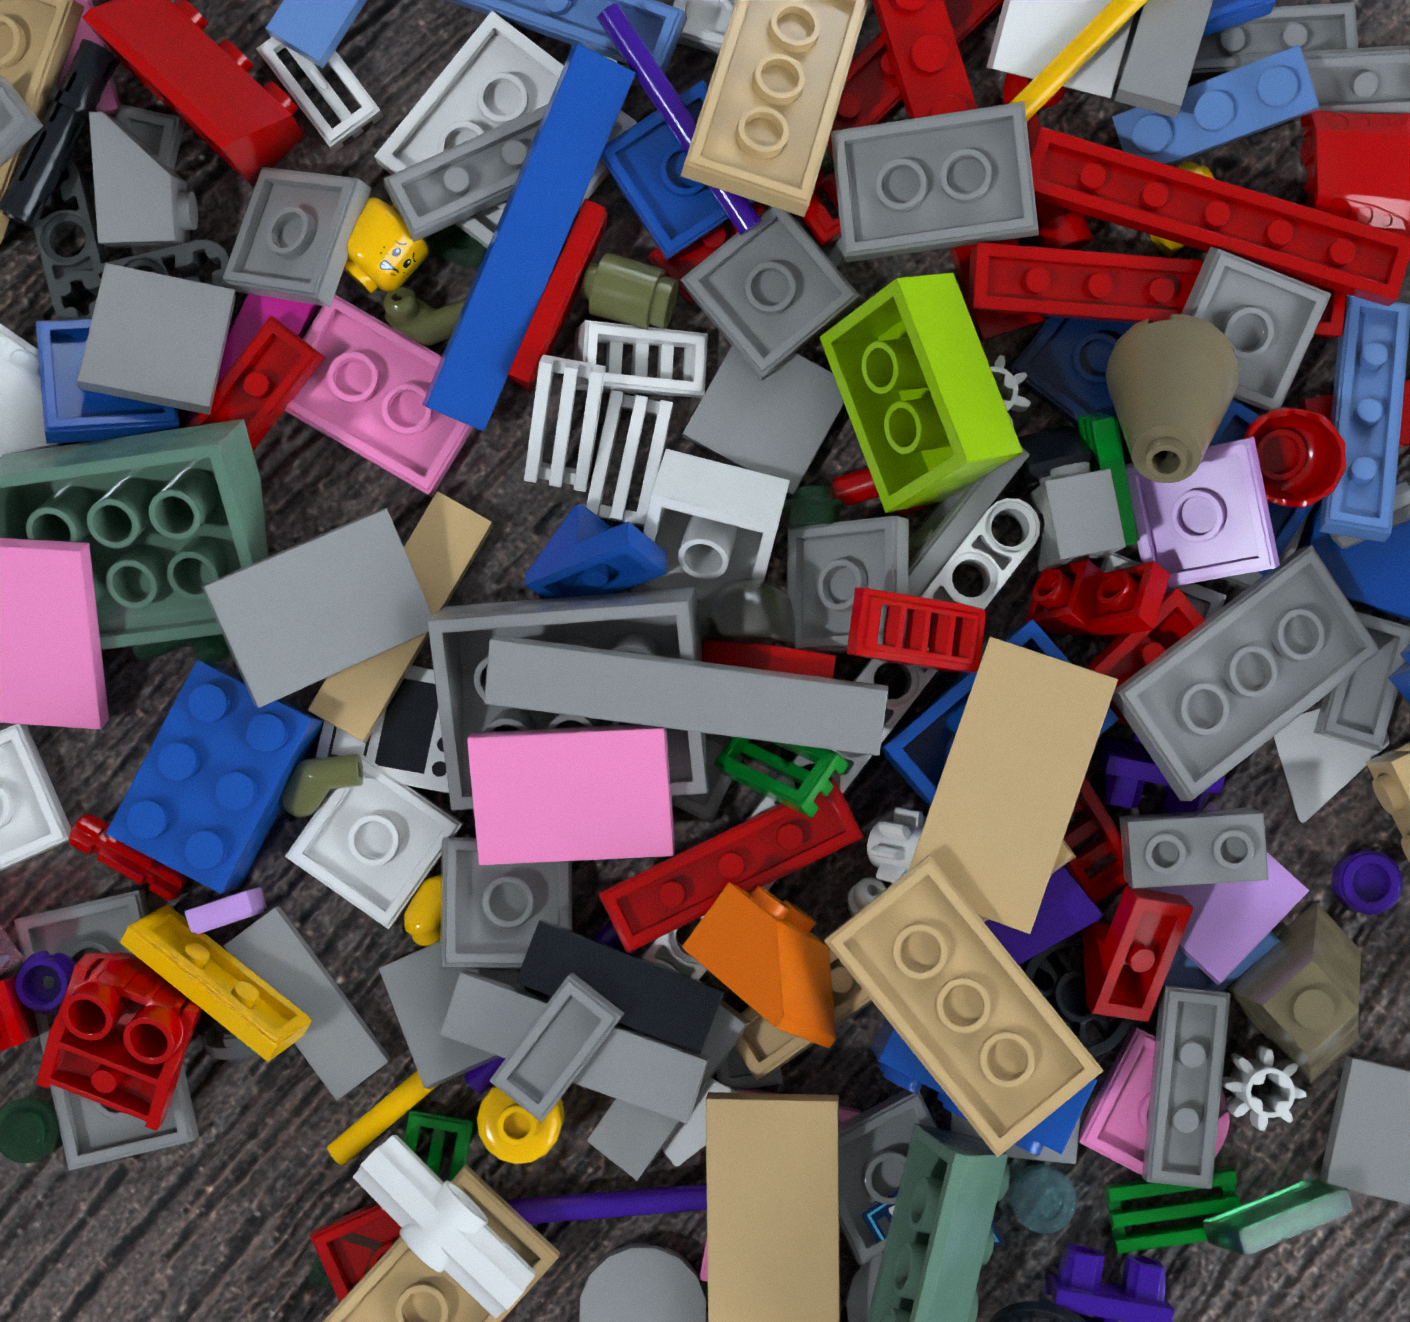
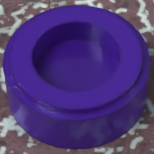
(1367, 882)

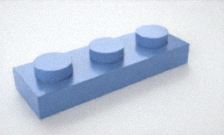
(1222, 110)

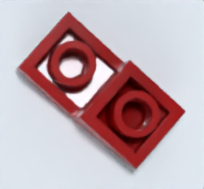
(1091, 602)

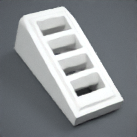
(615, 335)

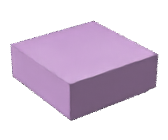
(226, 910)

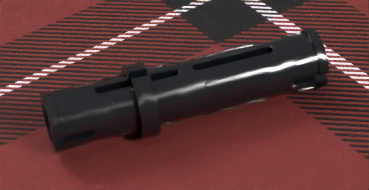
(62, 128)

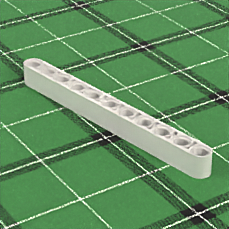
(996, 566)

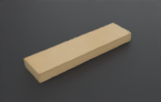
(440, 557)

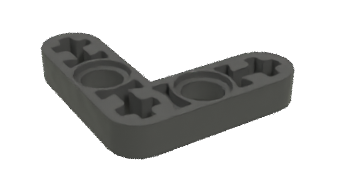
(85, 270)

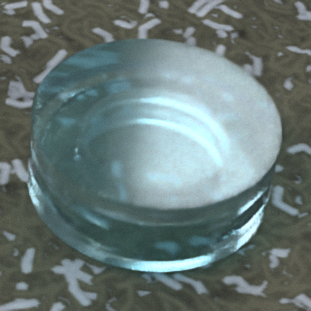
(1042, 1198)

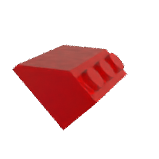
(200, 80)

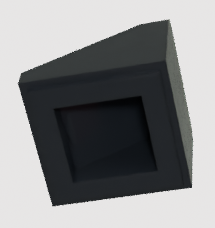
(1051, 450)

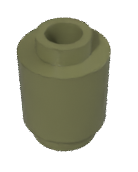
(630, 292)

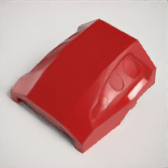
(1359, 167)
(120, 1037)

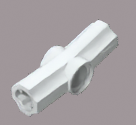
(444, 1226)

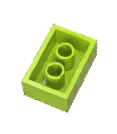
(920, 392)

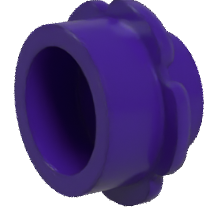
(31, 978)

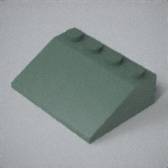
(157, 519)

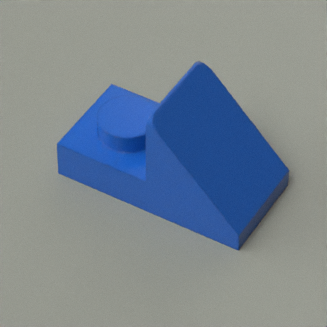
(594, 558)

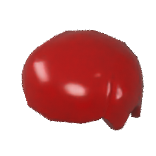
(1297, 455)

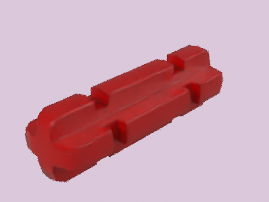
(90, 837)

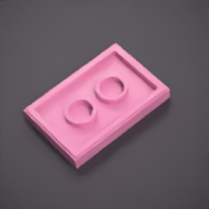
(373, 396)
(49, 636)
(571, 794)

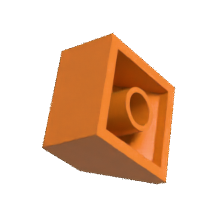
(769, 960)

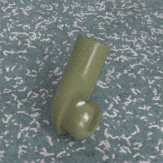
(419, 319)
(314, 779)

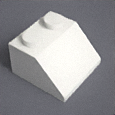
(712, 522)

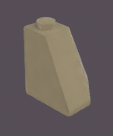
(1305, 992)

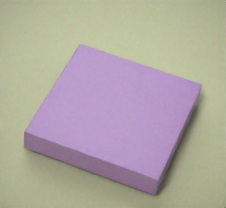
(1209, 522)
(1234, 916)

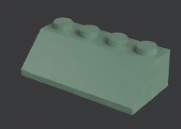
(939, 1229)

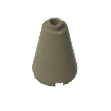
(1171, 392)

